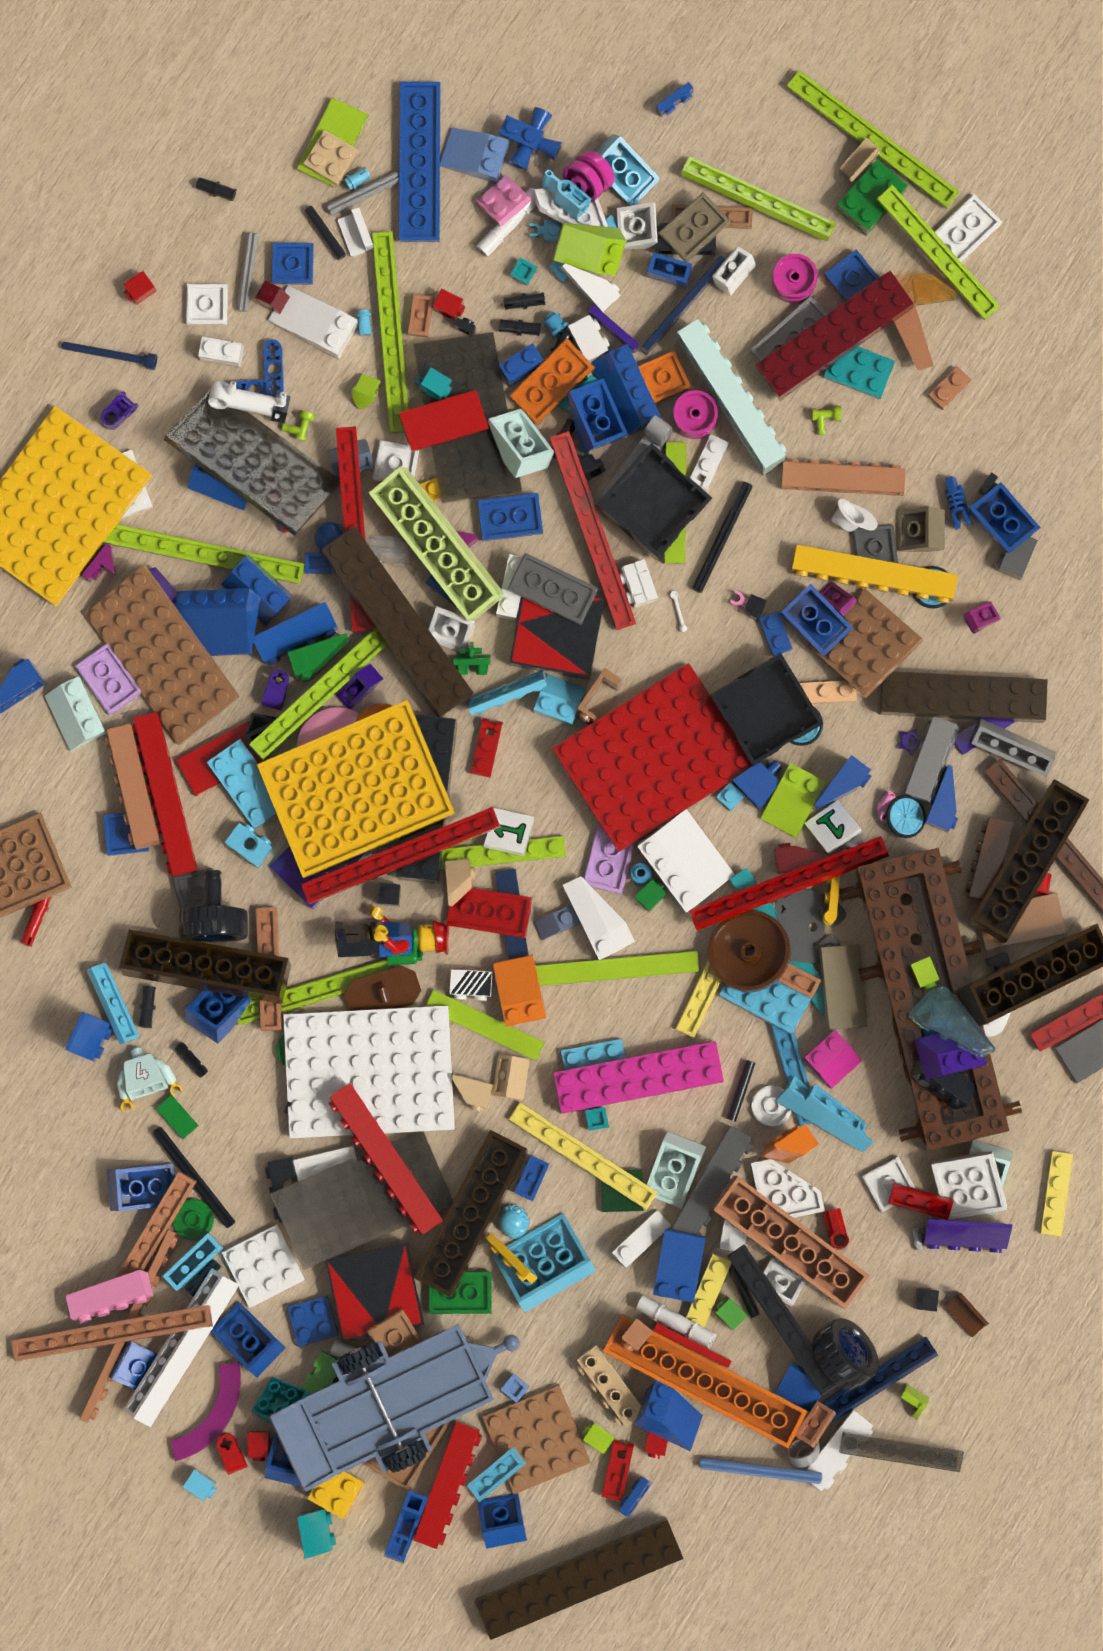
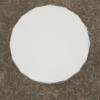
(767, 1109)

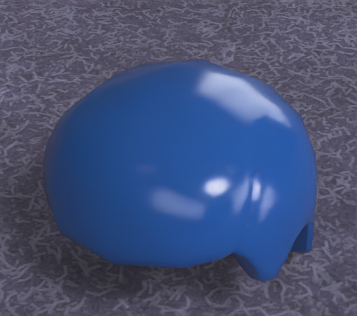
(327, 533)

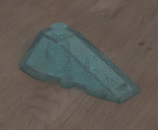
(948, 1016)

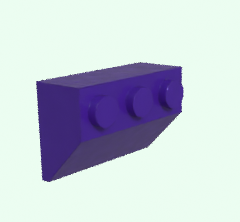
(944, 1057)

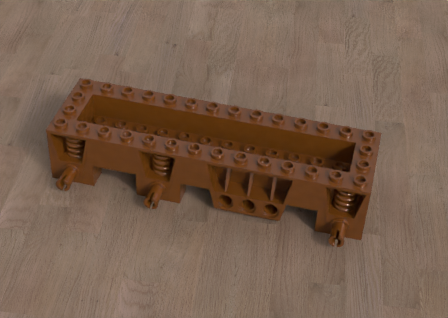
(934, 919)

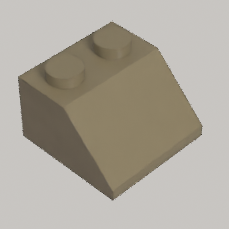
(921, 530)

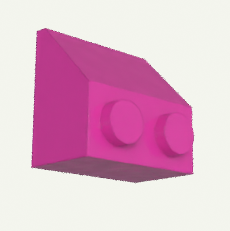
(833, 1059)

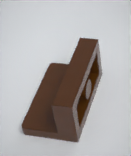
(966, 1314)

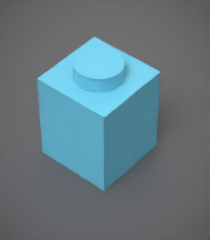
(200, 1485)

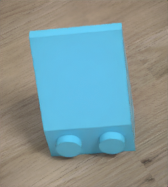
(631, 173)

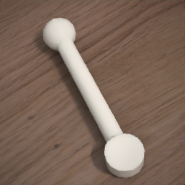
(674, 595)

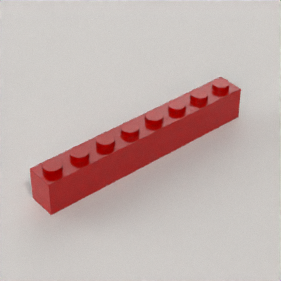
(165, 795)
(385, 1159)

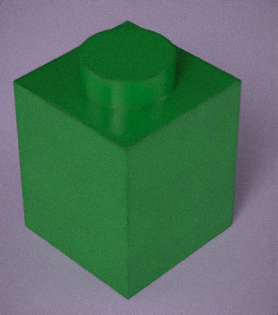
(651, 894)

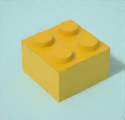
(337, 1493)

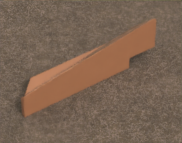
(913, 337)

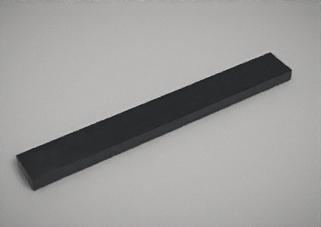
(779, 1316)

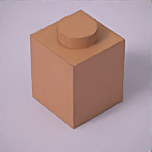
(636, 1335)

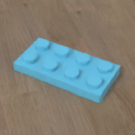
(244, 783)
(776, 1004)

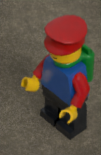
(391, 939)

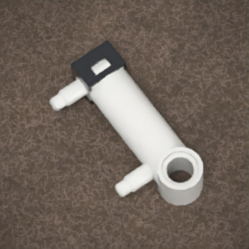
(226, 395)

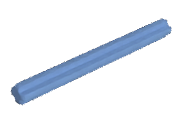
(761, 1470)

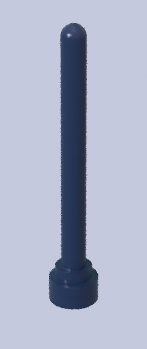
(148, 361)

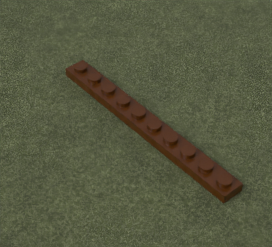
(1069, 855)

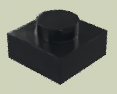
(465, 326)
(989, 484)

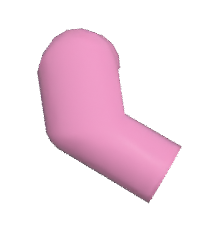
(883, 805)

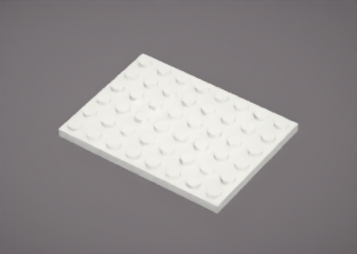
(388, 1055)

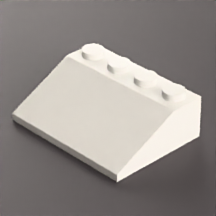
(685, 860)

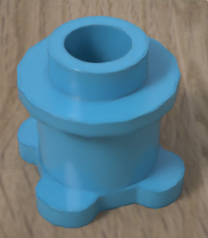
(555, 324)
(639, 880)

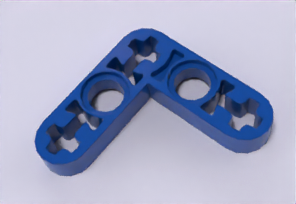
(265, 385)

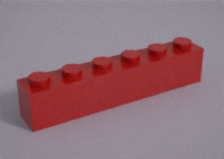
(446, 1485)

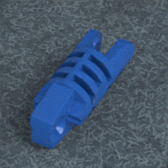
(956, 502)

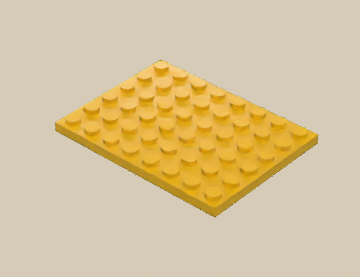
(62, 504)
(355, 789)

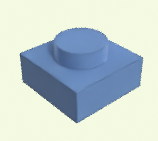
(515, 1388)

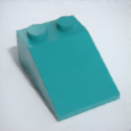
(316, 1532)

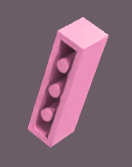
(109, 1295)

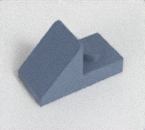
(557, 922)

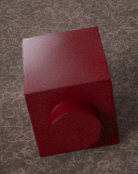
(272, 297)

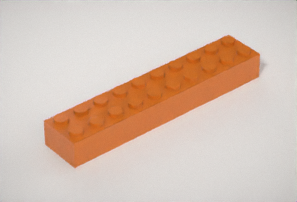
(709, 1384)

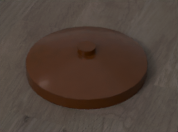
(749, 951)

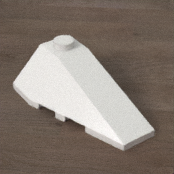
(602, 925)

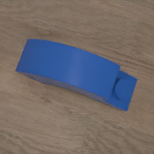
(406, 1526)

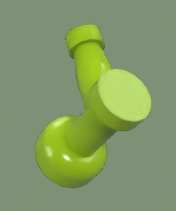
(820, 415)
(300, 432)

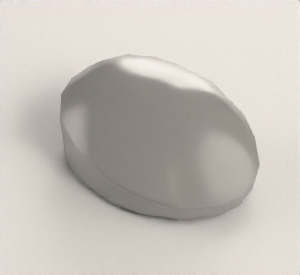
(801, 1454)

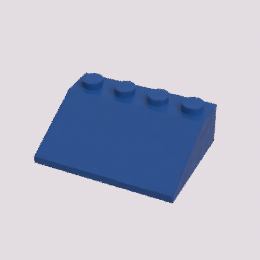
(221, 618)

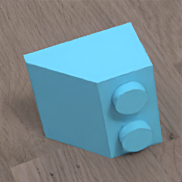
(559, 700)

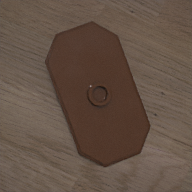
(383, 990)

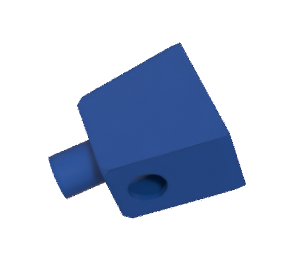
(758, 782)

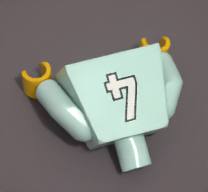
(143, 1077)

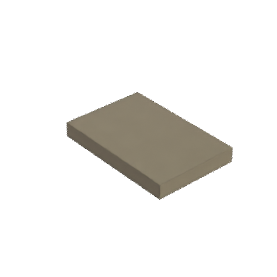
(694, 227)

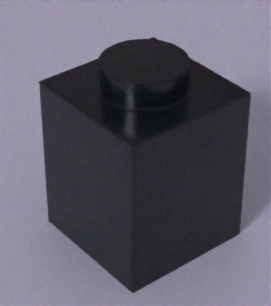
(389, 894)
(926, 1299)

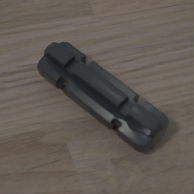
(191, 1059)

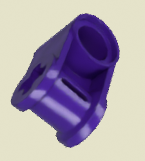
(119, 410)
(275, 694)

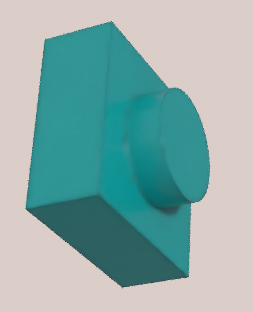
(524, 271)
(596, 1119)

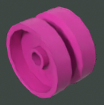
(590, 174)
(794, 290)
(695, 402)

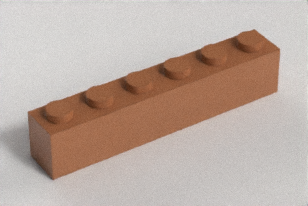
(843, 478)
(133, 787)

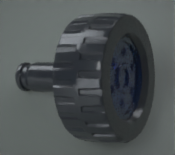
(213, 920)
(845, 1354)

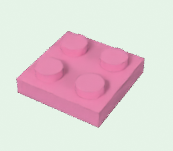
(503, 200)

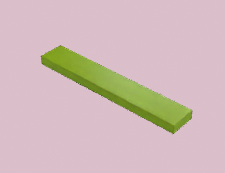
(677, 454)
(488, 1026)

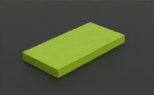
(340, 121)

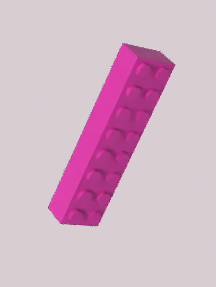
(638, 1077)

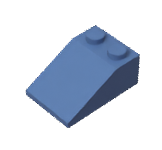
(475, 154)

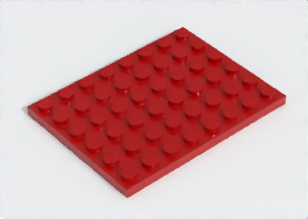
(652, 757)

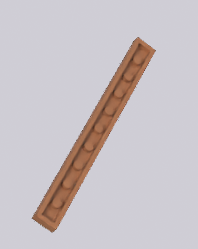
(112, 1333)
(99, 1392)

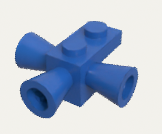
(529, 138)

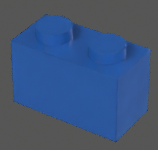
(669, 270)
(521, 364)

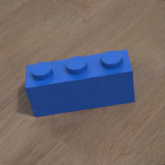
(208, 485)
(253, 576)

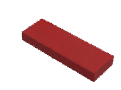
(920, 1201)

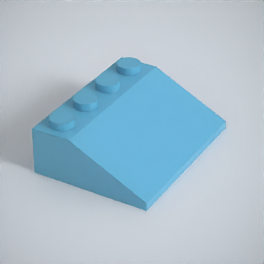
(552, 1256)

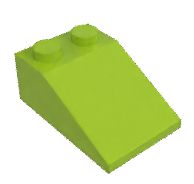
(590, 248)
(793, 800)

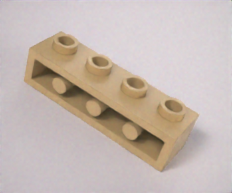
(610, 1385)

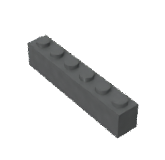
(713, 1181)

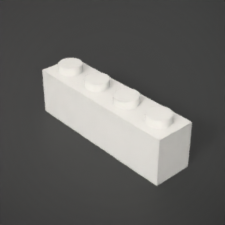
(829, 1458)

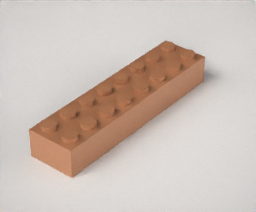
(789, 1242)

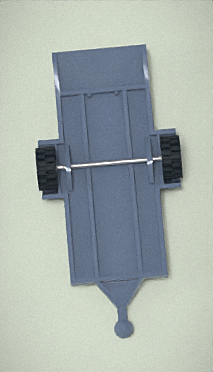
(385, 1405)

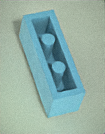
(193, 1262)

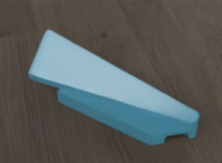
(825, 1112)

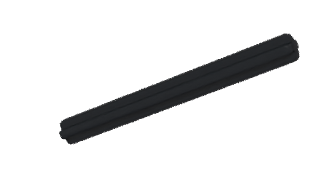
(722, 537)
(188, 1169)

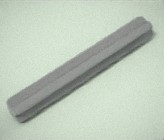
(363, 193)
(247, 272)

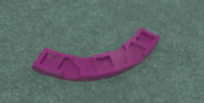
(217, 1419)

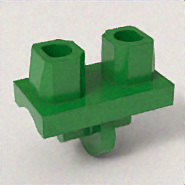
(481, 660)

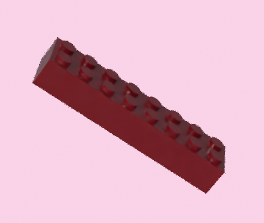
(835, 335)

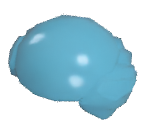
(513, 1221)

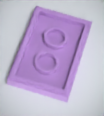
(108, 679)
(606, 866)

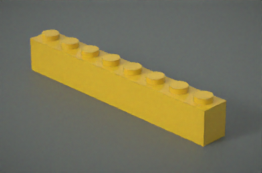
(875, 573)

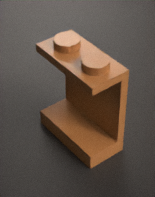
(605, 676)

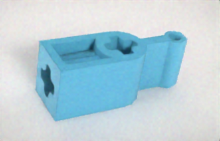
(566, 195)

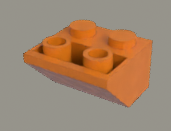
(790, 1144)

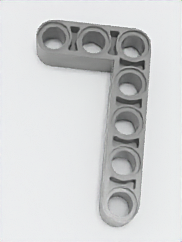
(657, 433)

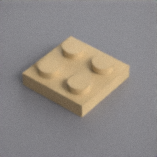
(331, 157)

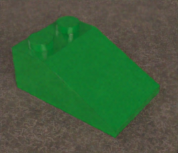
(315, 657)

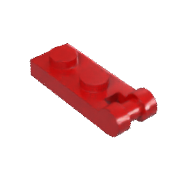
(486, 748)
(617, 1471)

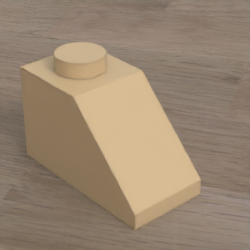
(458, 879)
(474, 1092)

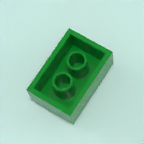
(860, 202)

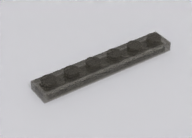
(901, 1451)

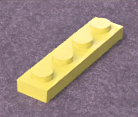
(1056, 1193)
(708, 1289)

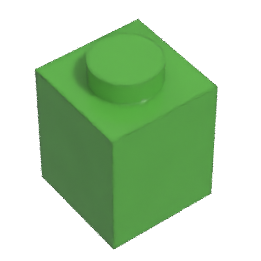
(730, 1313)

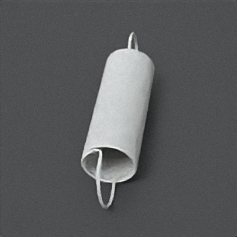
(917, 1239)

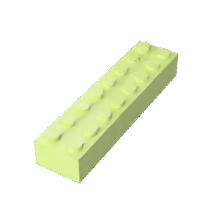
(437, 543)

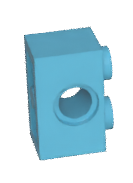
(240, 836)

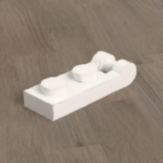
(709, 461)

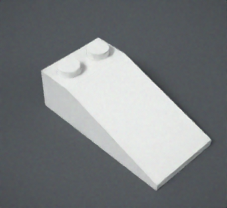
(315, 322)

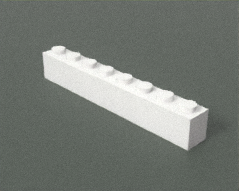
(178, 1352)

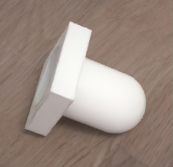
(853, 841)

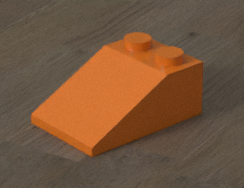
(519, 990)

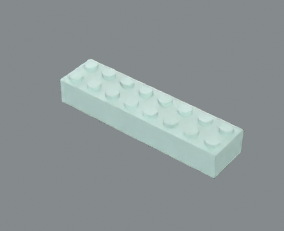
(731, 397)

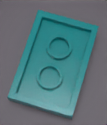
(862, 372)

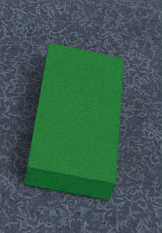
(177, 1117)

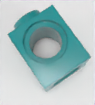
(436, 384)

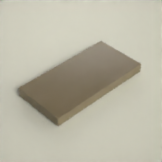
(842, 987)

